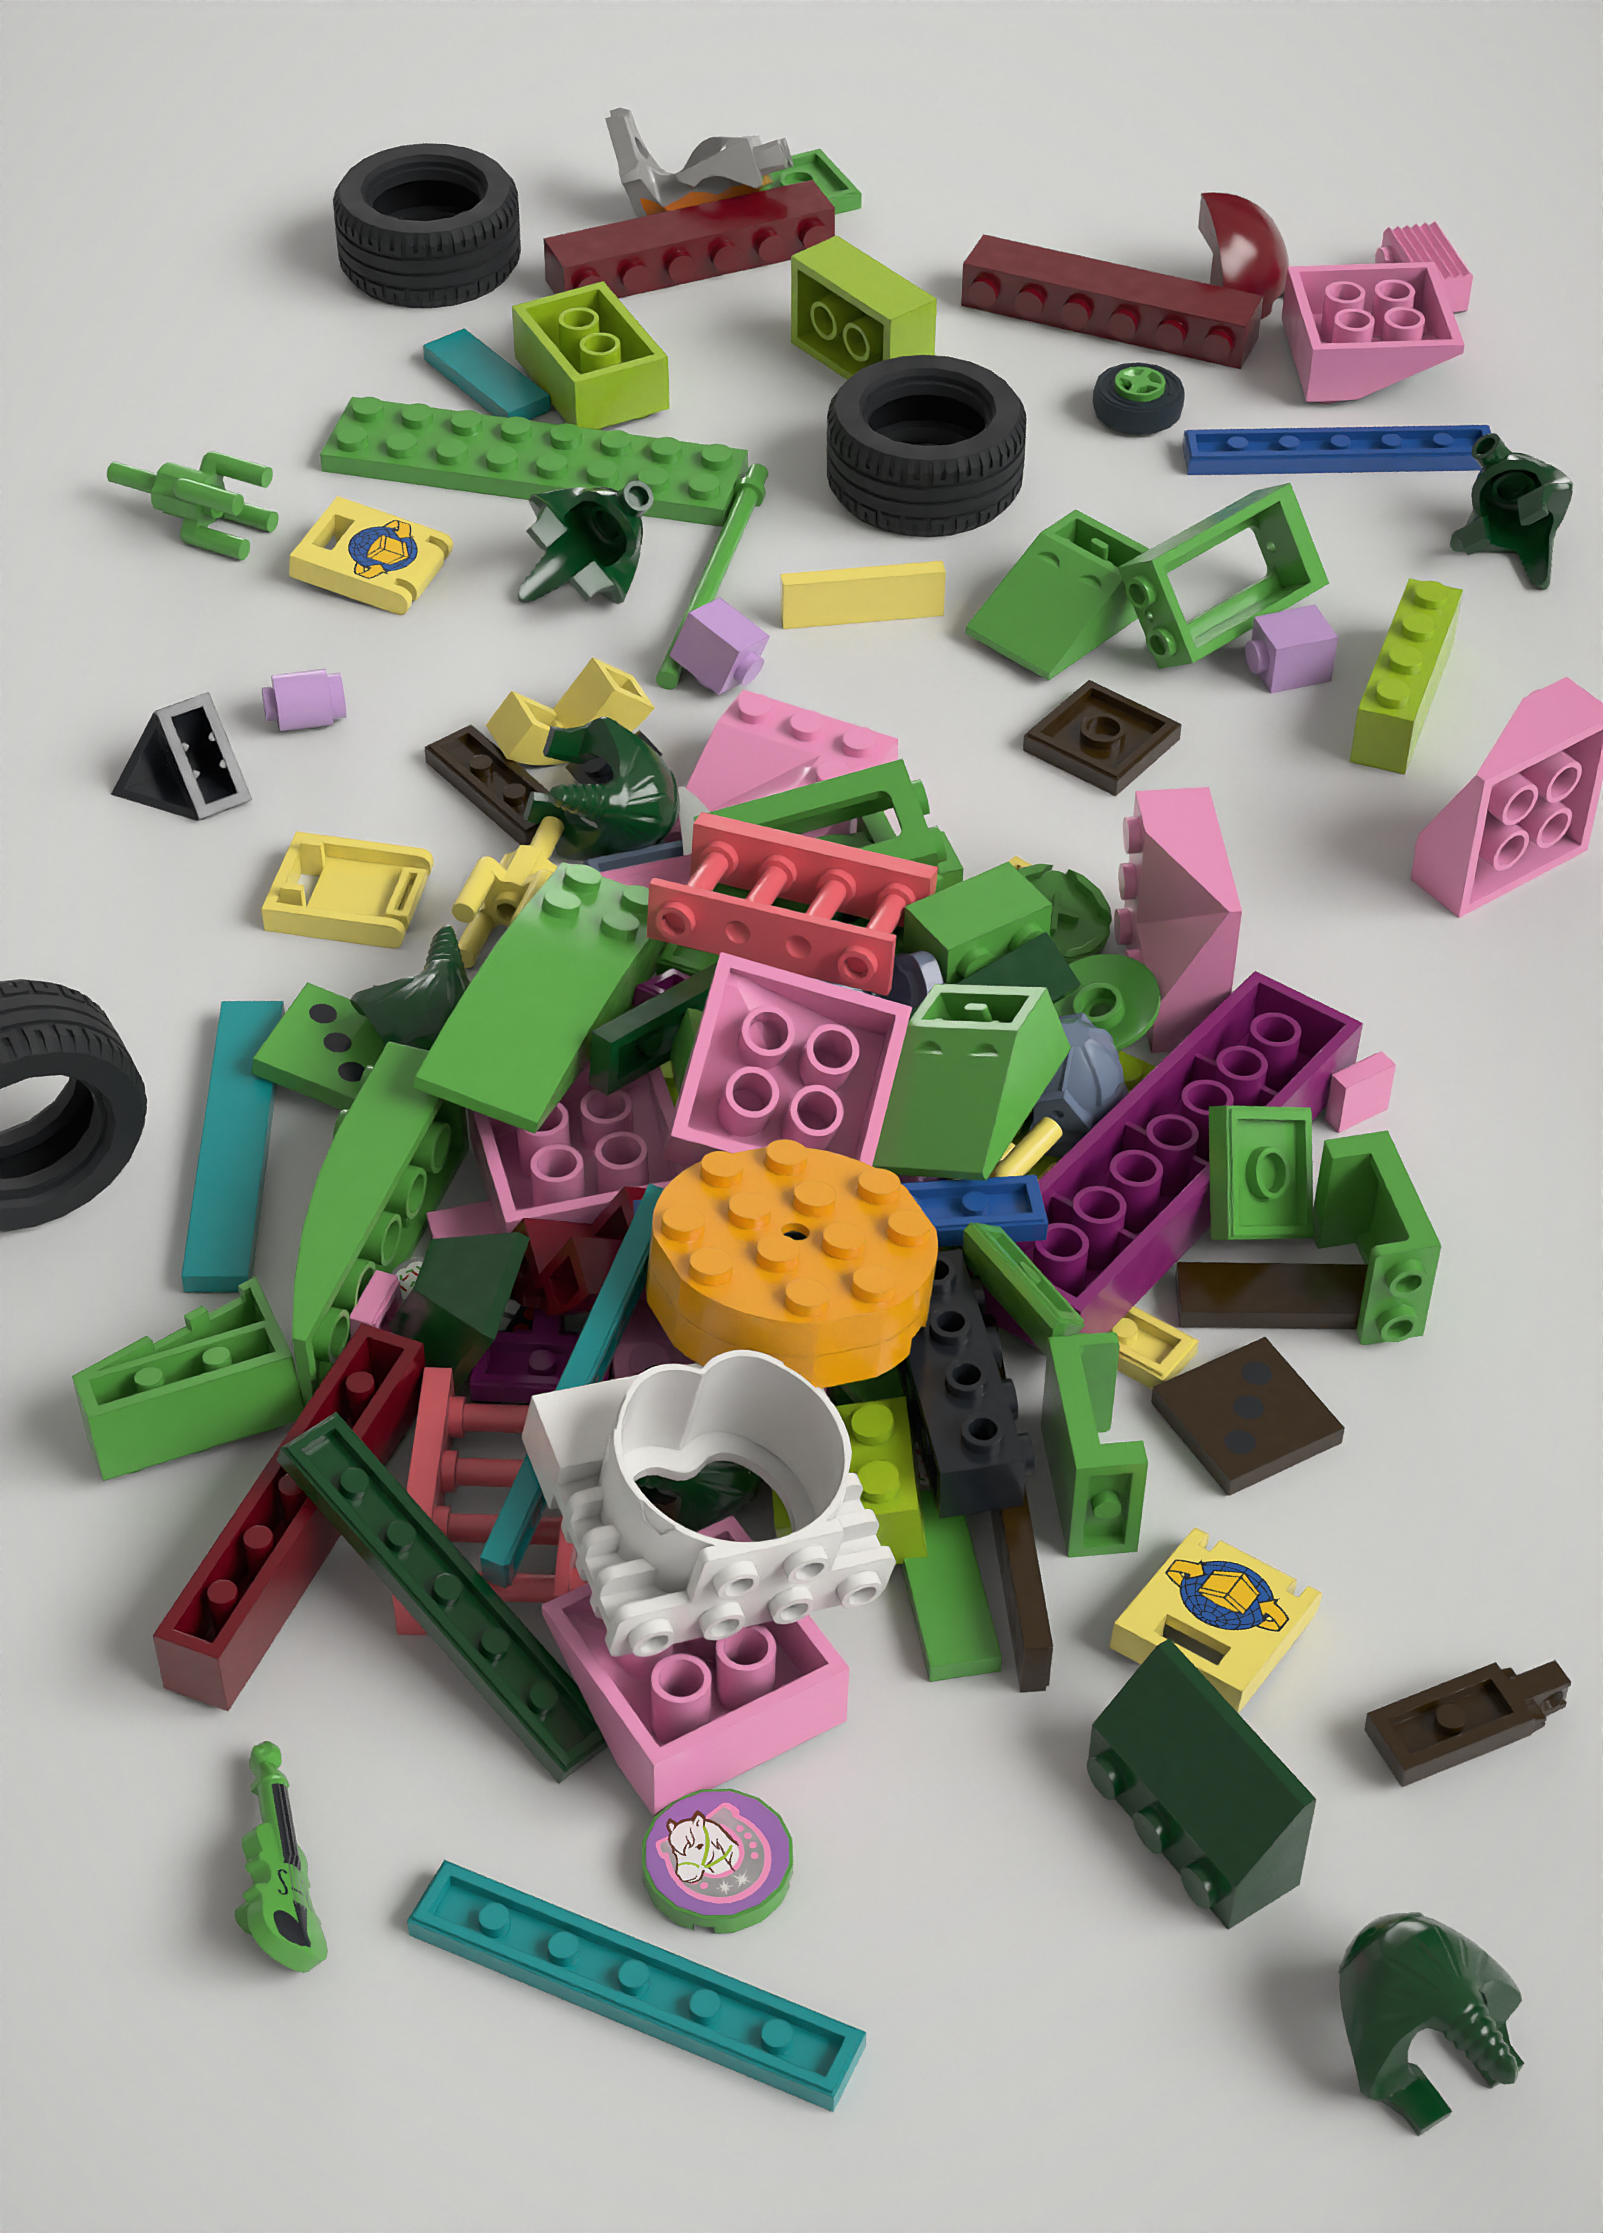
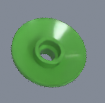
(1114, 996)

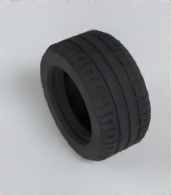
(427, 225)
(925, 489)
(93, 1124)

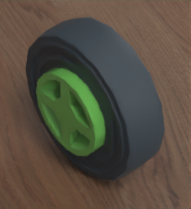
(1138, 398)

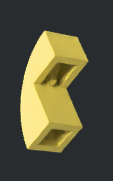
(599, 691)

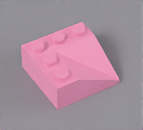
(1366, 326)
(777, 747)
(1524, 805)
(1179, 907)
(786, 1063)
(578, 1154)
(702, 1703)

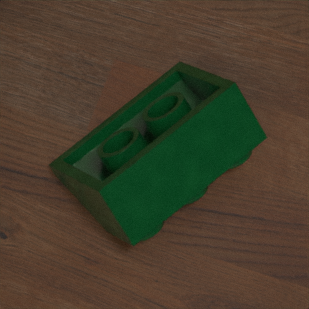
(1202, 1787)

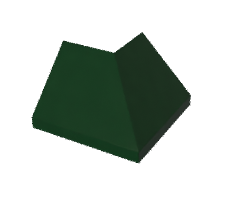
(460, 1298)

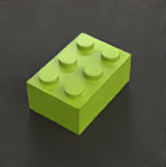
(856, 309)
(591, 357)

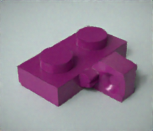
(525, 1362)

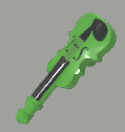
(279, 1902)

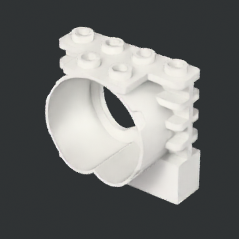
(668, 1582)

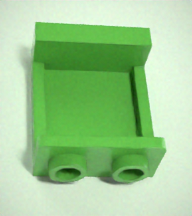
(1373, 1203)
(1094, 1483)

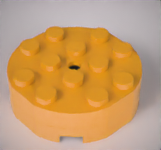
(792, 1262)

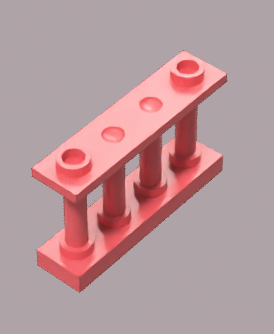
(799, 870)
(440, 1470)

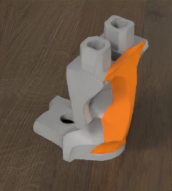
(713, 172)

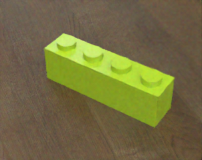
(1406, 676)

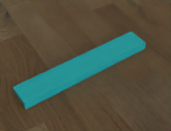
(231, 1153)
(586, 1366)
(638, 1985)

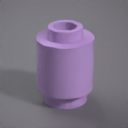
(304, 699)

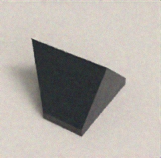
(184, 763)

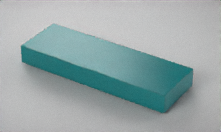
(486, 376)

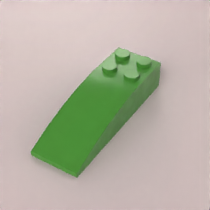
(540, 995)
(370, 1202)

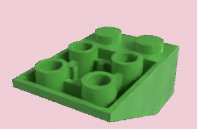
(1060, 596)
(968, 1079)

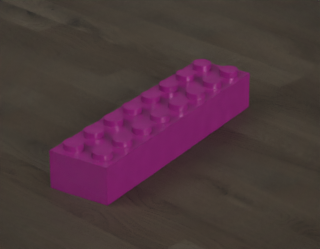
(1141, 1177)

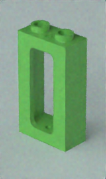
(1291, 576)
(843, 800)

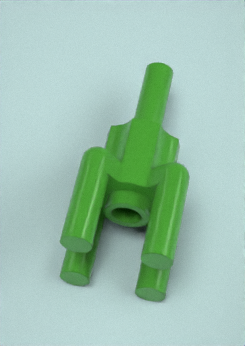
(202, 498)

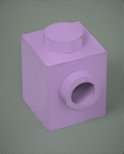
(720, 646)
(1292, 649)

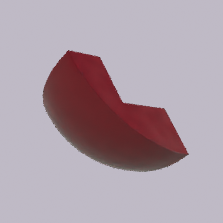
(1244, 246)
(571, 1260)

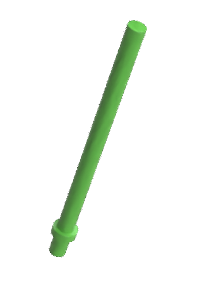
(747, 494)

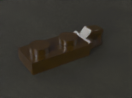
(1464, 1718)

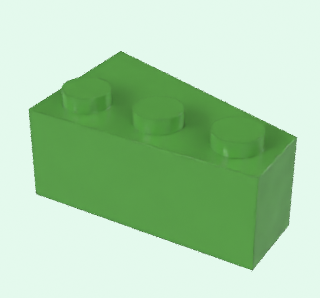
(192, 1389)

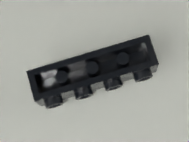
(961, 1403)

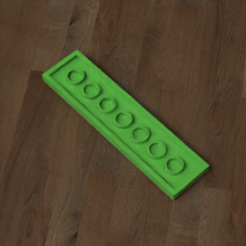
(530, 457)

